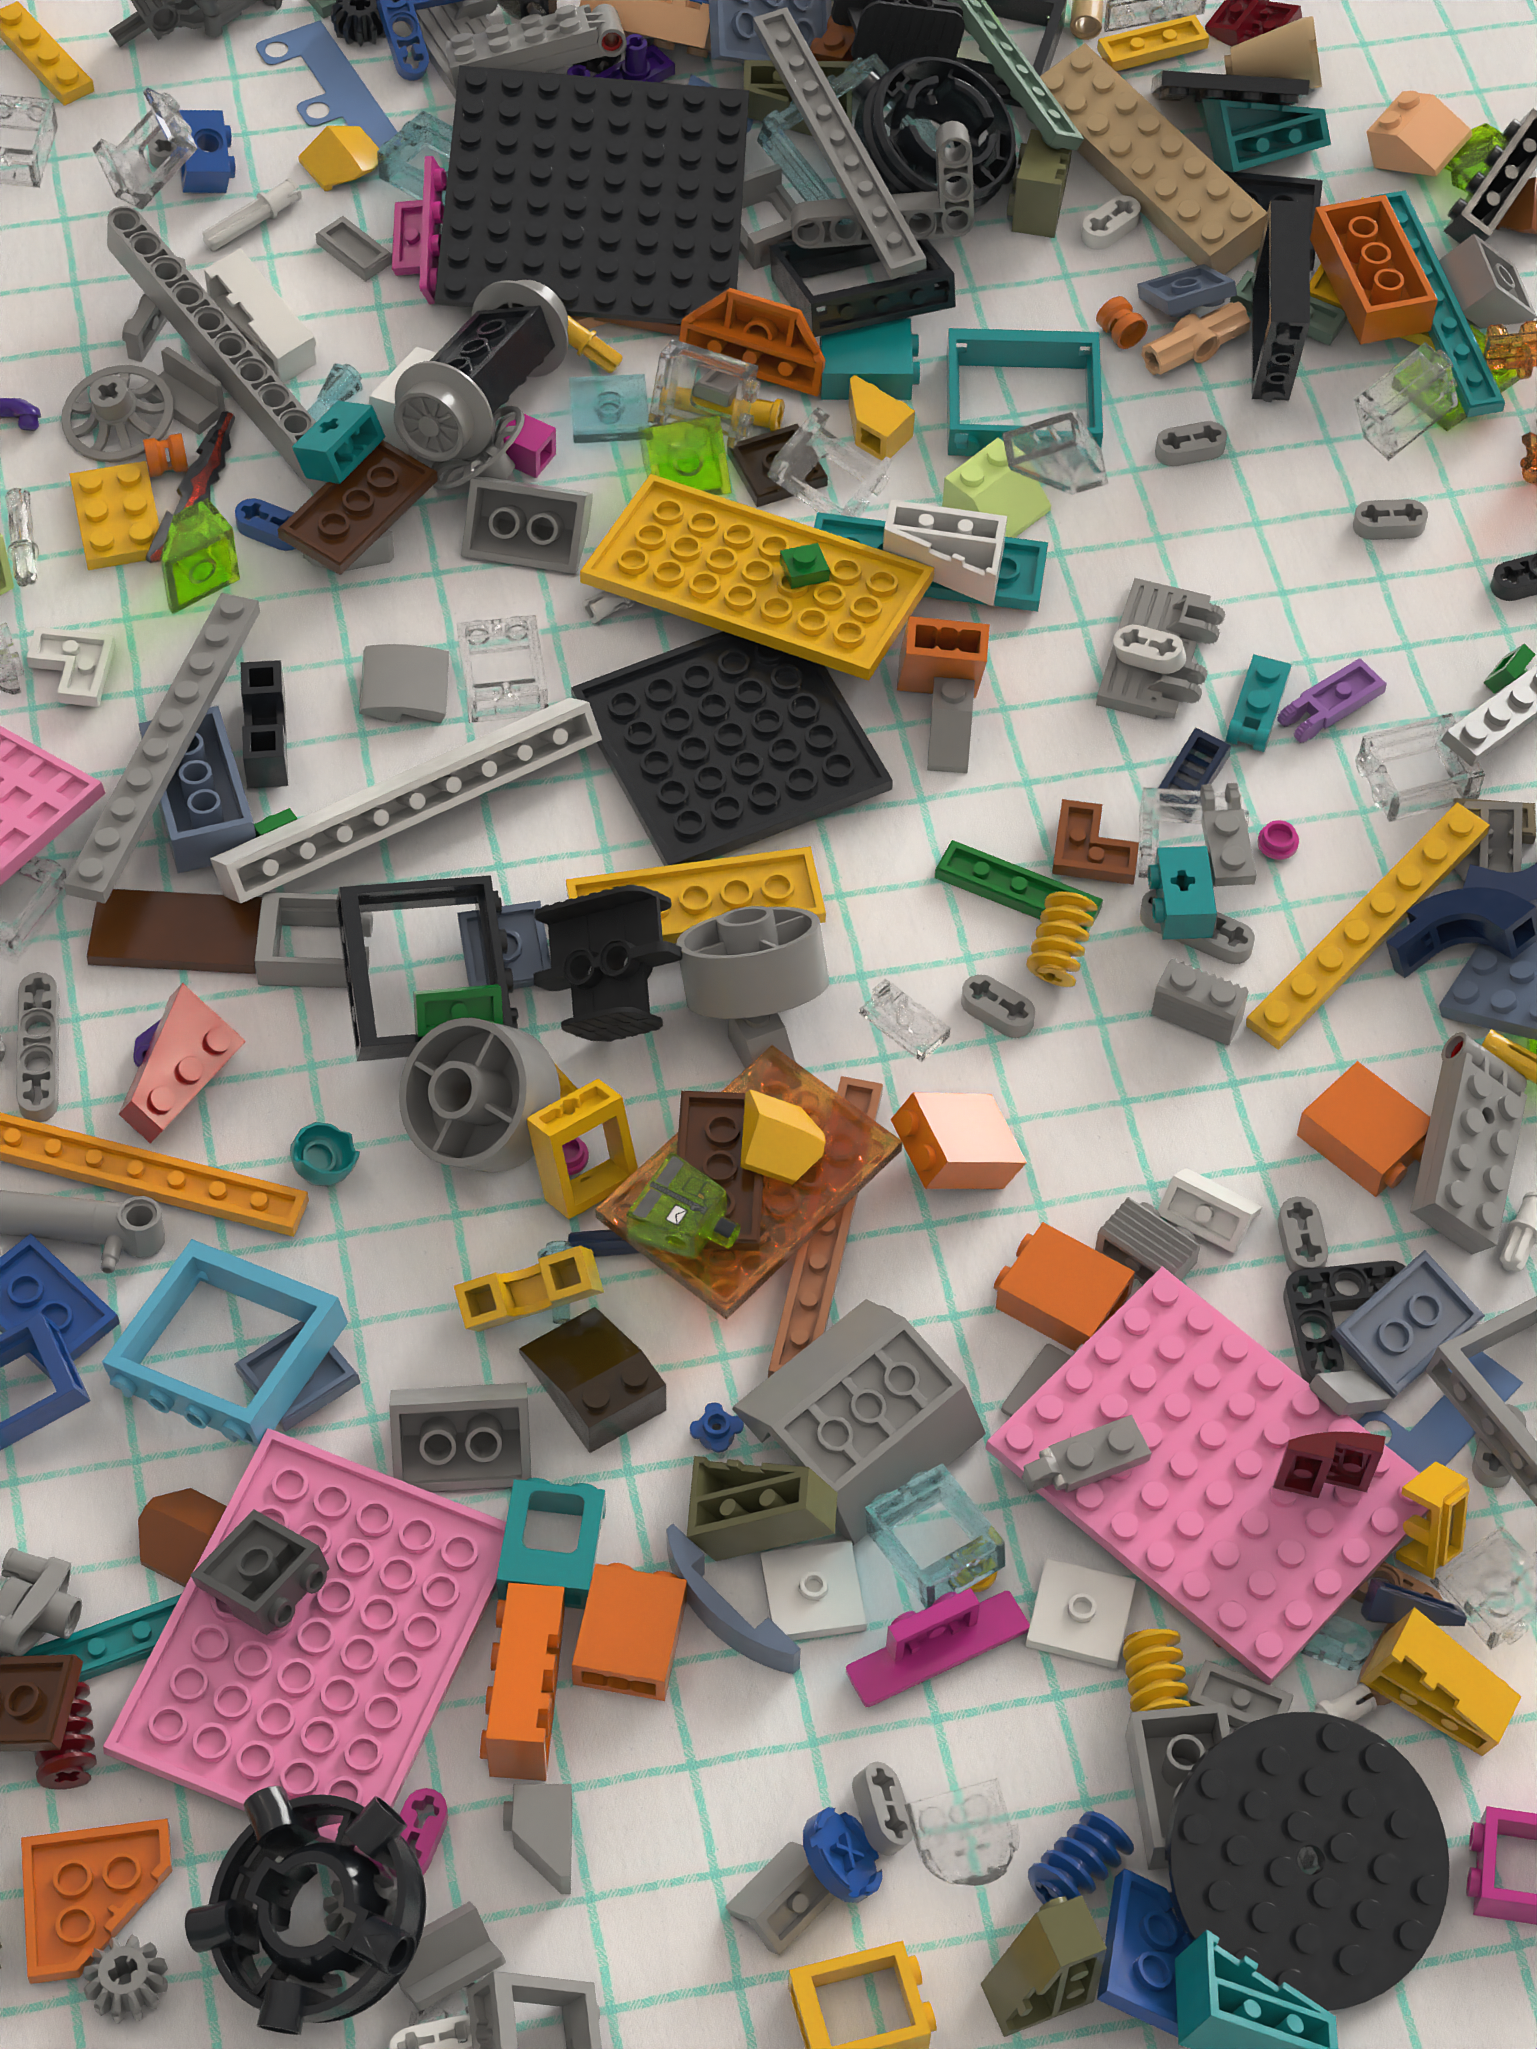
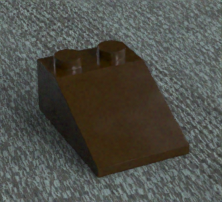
(596, 1378)

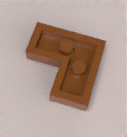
(1084, 853)

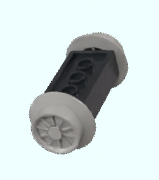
(450, 401)

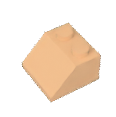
(1416, 135)

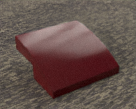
(1246, 19)
(1329, 1458)

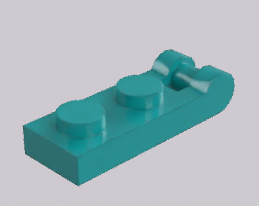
(1258, 702)

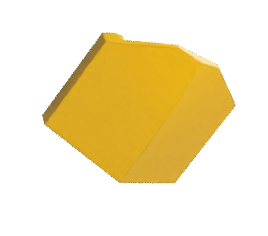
(339, 156)
(778, 1138)

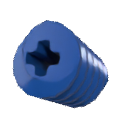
(1079, 1857)

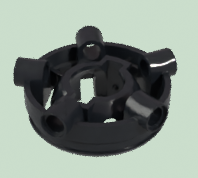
(958, 96)
(375, 1948)

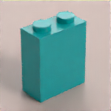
(874, 353)

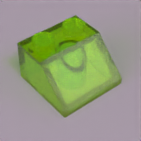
(687, 453)
(198, 555)

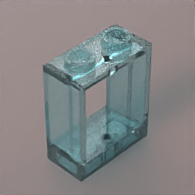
(405, 145)
(958, 1569)

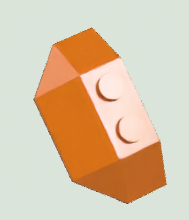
(761, 334)

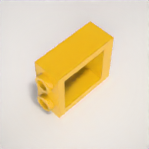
(553, 1127)
(908, 1973)

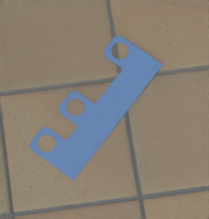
(344, 89)
(1443, 1428)

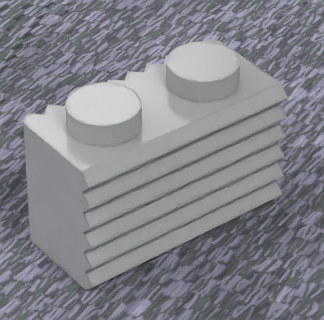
(1199, 1001)
(1146, 1242)

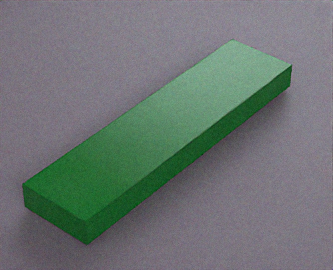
(1002, 880)

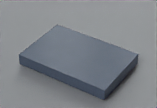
(1405, 1324)

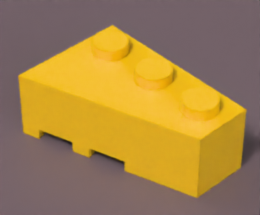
(1441, 1683)

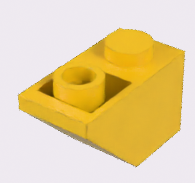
(878, 420)

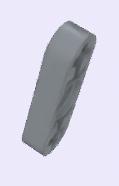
(1219, 948)

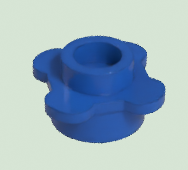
(713, 1439)

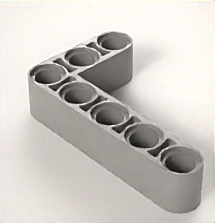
(934, 204)

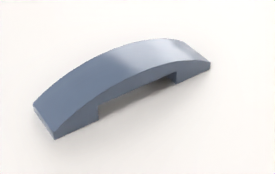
(764, 1644)

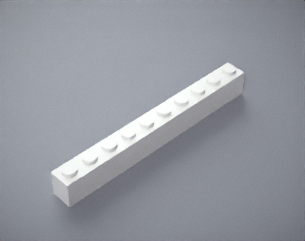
(405, 799)

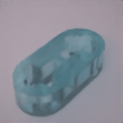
(1330, 1641)

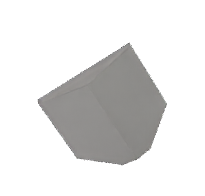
(1503, 844)

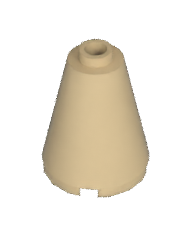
(1280, 53)

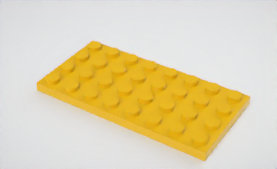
(724, 571)

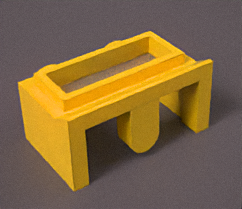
(1442, 1532)

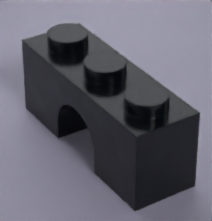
(264, 724)

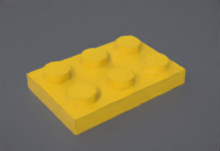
(115, 513)

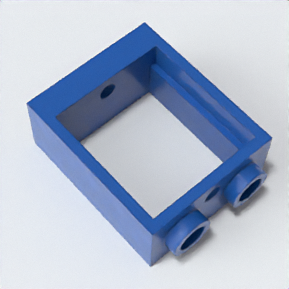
(71, 1394)

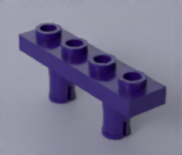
(640, 63)

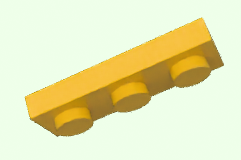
(1153, 43)

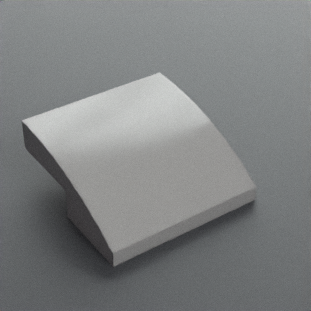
(404, 681)

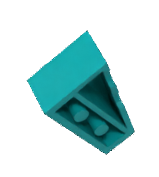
(1261, 133)
(1234, 2007)

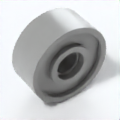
(753, 962)
(472, 1093)

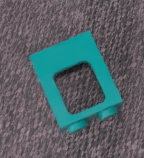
(545, 1567)

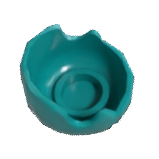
(323, 1154)

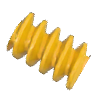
(1058, 937)
(1154, 1670)

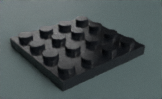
(1276, 91)

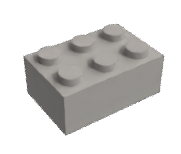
(1161, 1754)

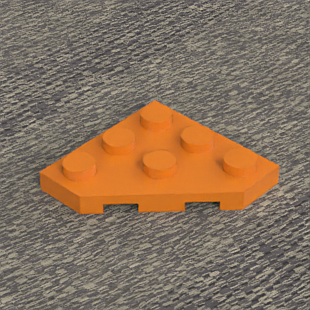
(85, 1890)

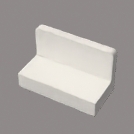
(1208, 1209)

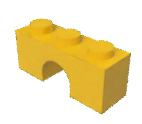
(529, 1291)

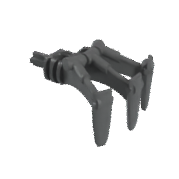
(165, 15)

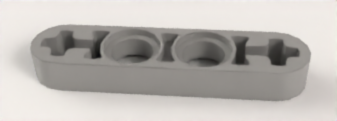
(40, 1046)

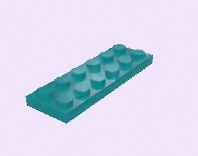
(1019, 573)

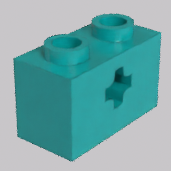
(338, 442)
(1183, 892)

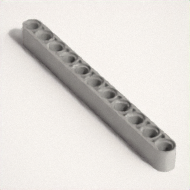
(210, 334)

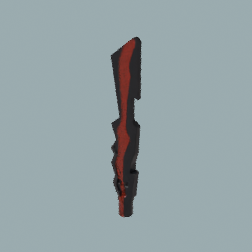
(198, 478)

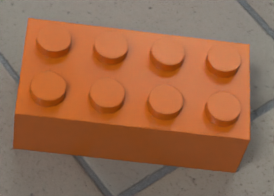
(1373, 269)

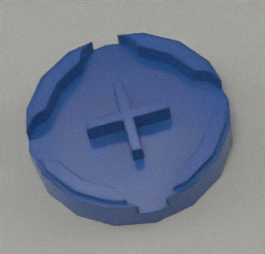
(841, 1855)

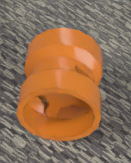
(1118, 319)
(156, 455)

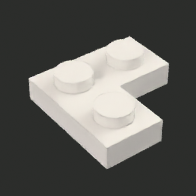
(81, 657)

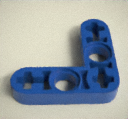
(404, 11)

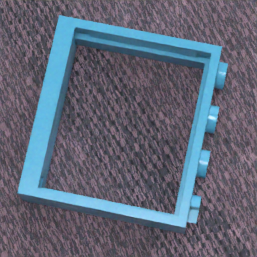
(262, 1286)

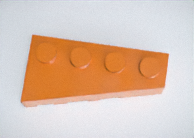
(524, 1682)

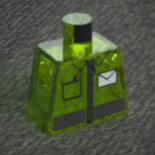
(681, 1211)

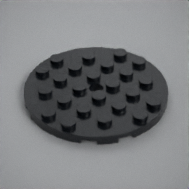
(1376, 1840)

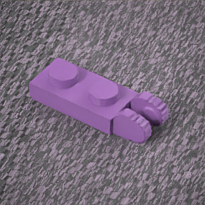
(1333, 699)

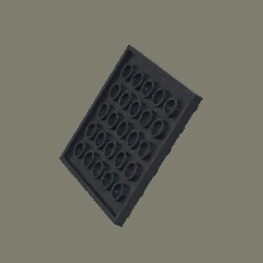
(729, 745)

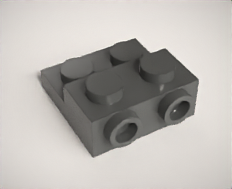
(262, 1572)

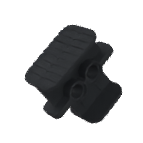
(901, 28)
(601, 934)

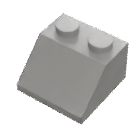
(1486, 284)

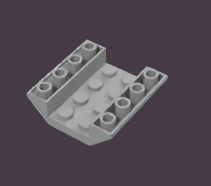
(865, 1410)

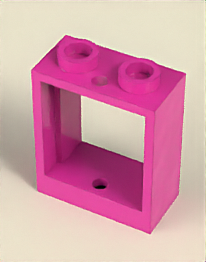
(1494, 1901)

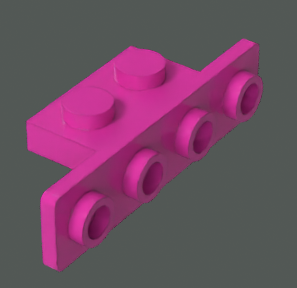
(418, 231)
(935, 1641)

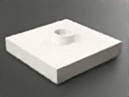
(814, 1590)
(1081, 1613)

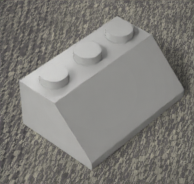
(526, 524)
(461, 1436)

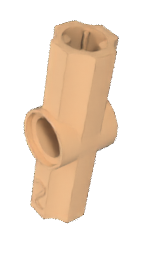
(1196, 338)

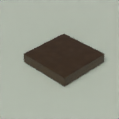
(754, 459)

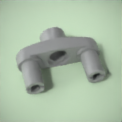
(44, 1608)

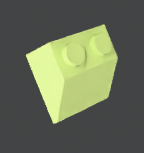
(991, 487)

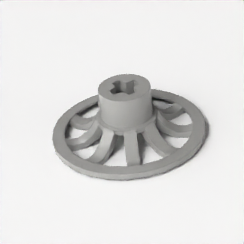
(114, 405)
(492, 460)

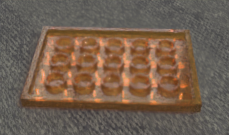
(790, 1213)

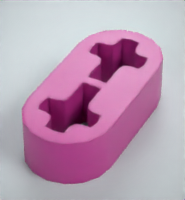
(433, 1828)

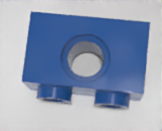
(212, 169)

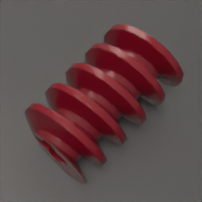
(66, 1766)

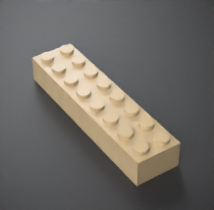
(1156, 164)

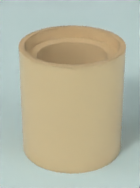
(1086, 18)

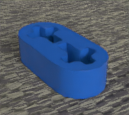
(263, 528)

